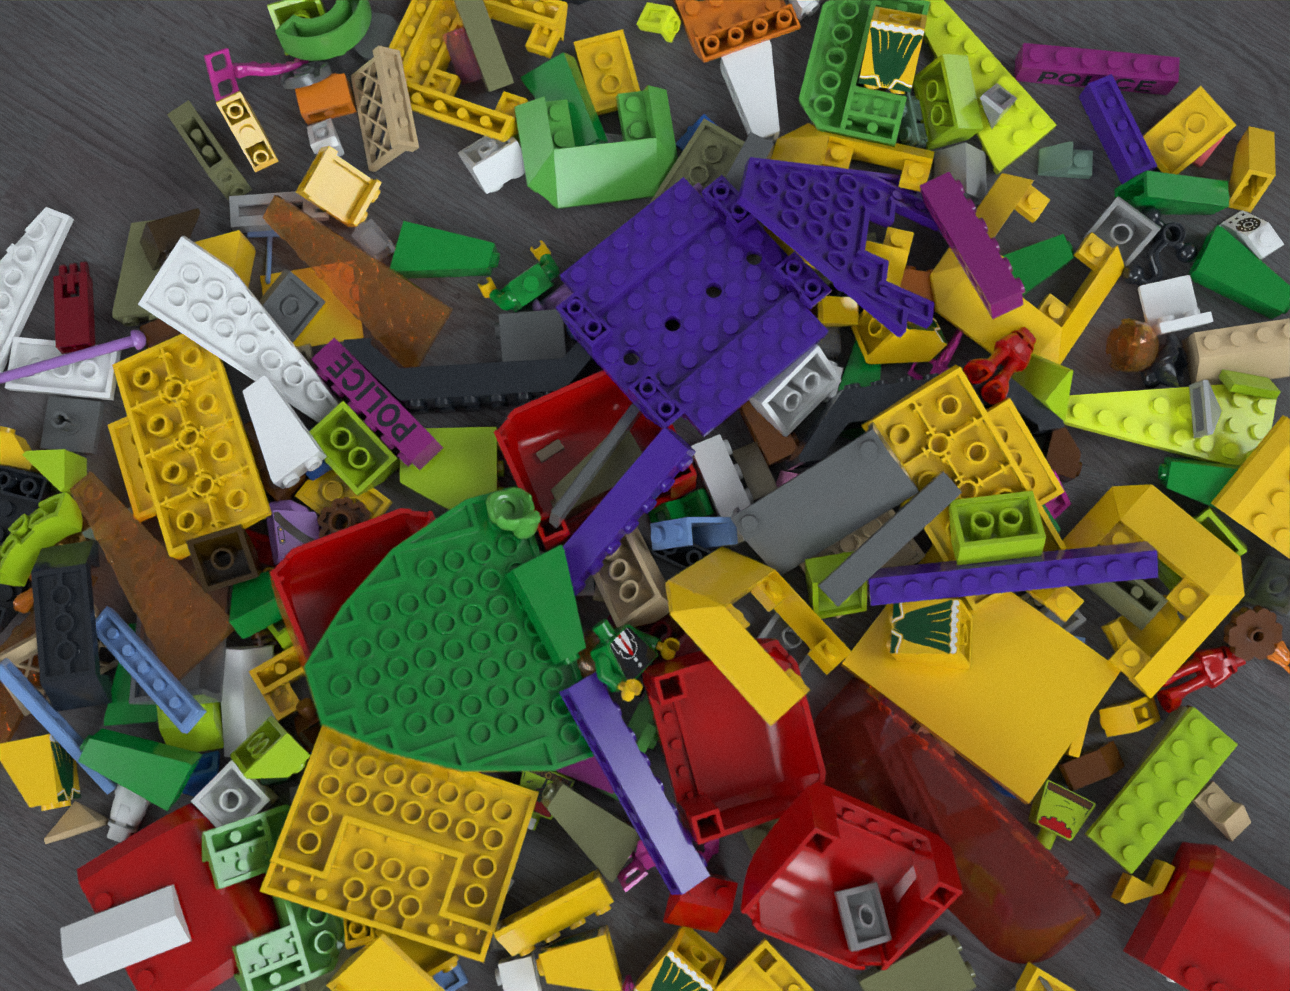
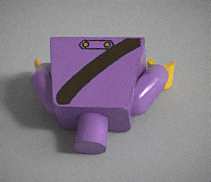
(289, 528)

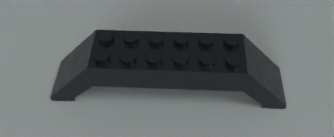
(471, 384)
(859, 404)

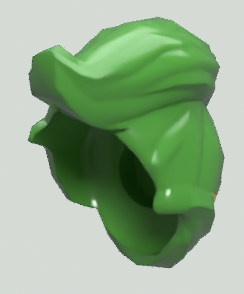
(513, 511)

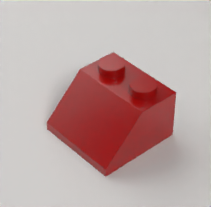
(704, 905)

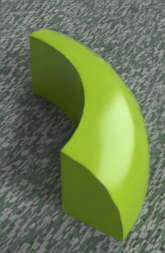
(43, 528)

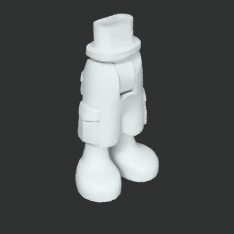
(126, 813)

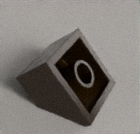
(164, 233)
(224, 558)

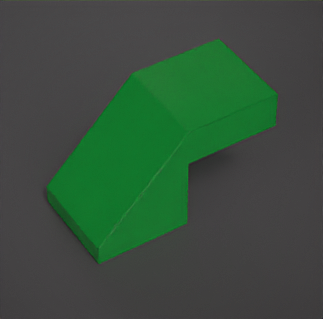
(692, 505)

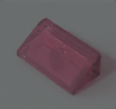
(462, 56)

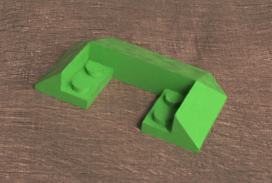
(833, 70)
(597, 172)
(307, 938)

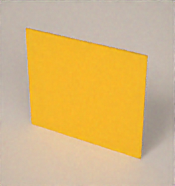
(330, 321)

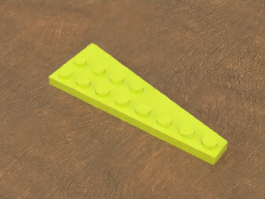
(1023, 122)

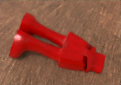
(1013, 353)
(1212, 669)

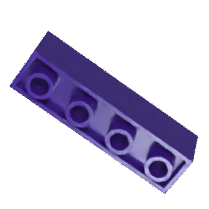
(1116, 129)

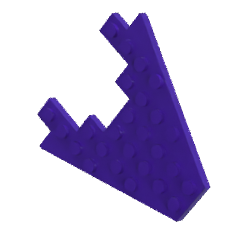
(826, 221)

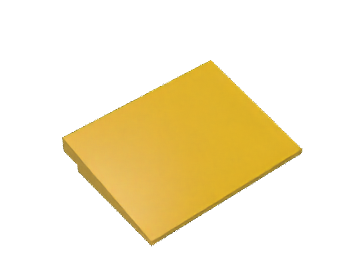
(1015, 705)
(401, 845)

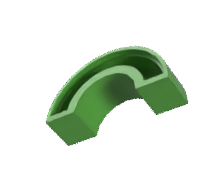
(327, 34)

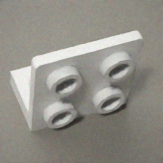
(1171, 306)

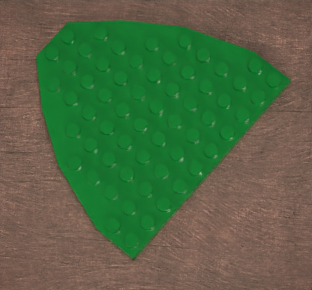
(444, 658)

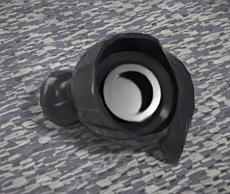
(1167, 366)

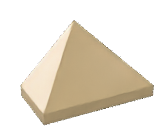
(74, 822)

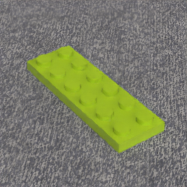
(1161, 789)

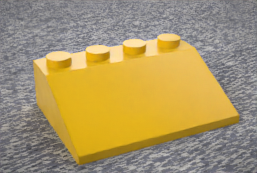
(554, 913)
(381, 968)

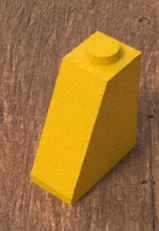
(1252, 168)

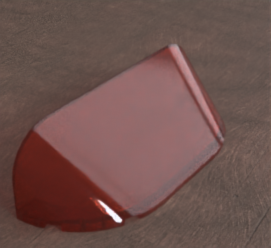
(1010, 882)

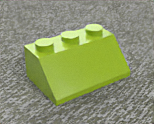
(947, 101)
(354, 449)
(996, 528)
(270, 753)

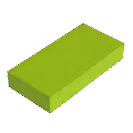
(1249, 384)

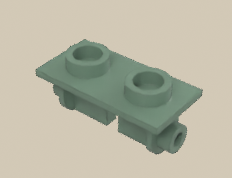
(910, 131)

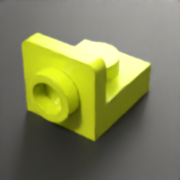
(660, 20)

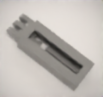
(248, 210)

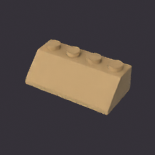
(1248, 349)
(632, 583)

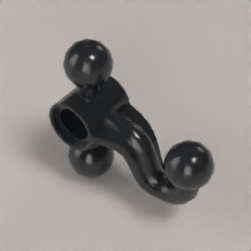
(1185, 251)

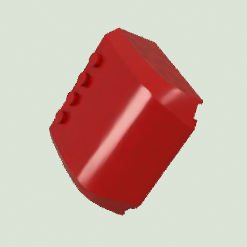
(581, 419)
(325, 572)
(721, 753)
(838, 844)
(216, 918)
(1216, 925)

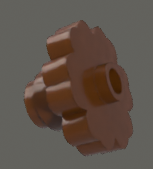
(342, 511)
(1253, 633)

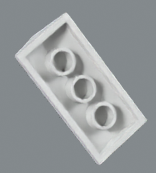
(242, 702)
(124, 935)

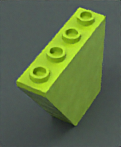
(461, 470)

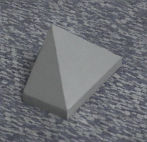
(996, 103)
(1204, 409)

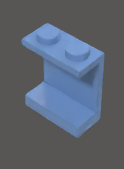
(705, 531)

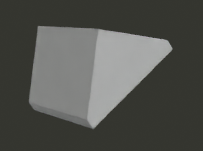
(965, 164)
(1124, 227)
(863, 916)

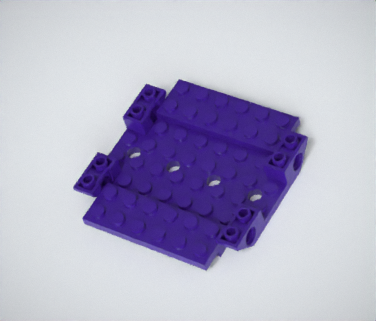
(659, 273)

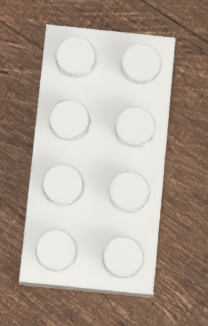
(84, 379)

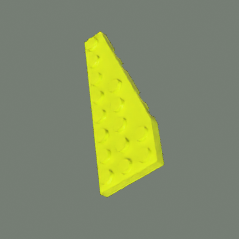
(1165, 421)

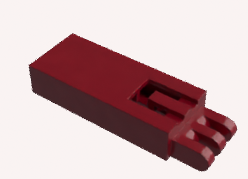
(74, 314)

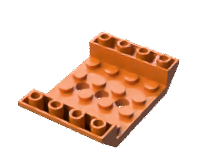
(732, 25)

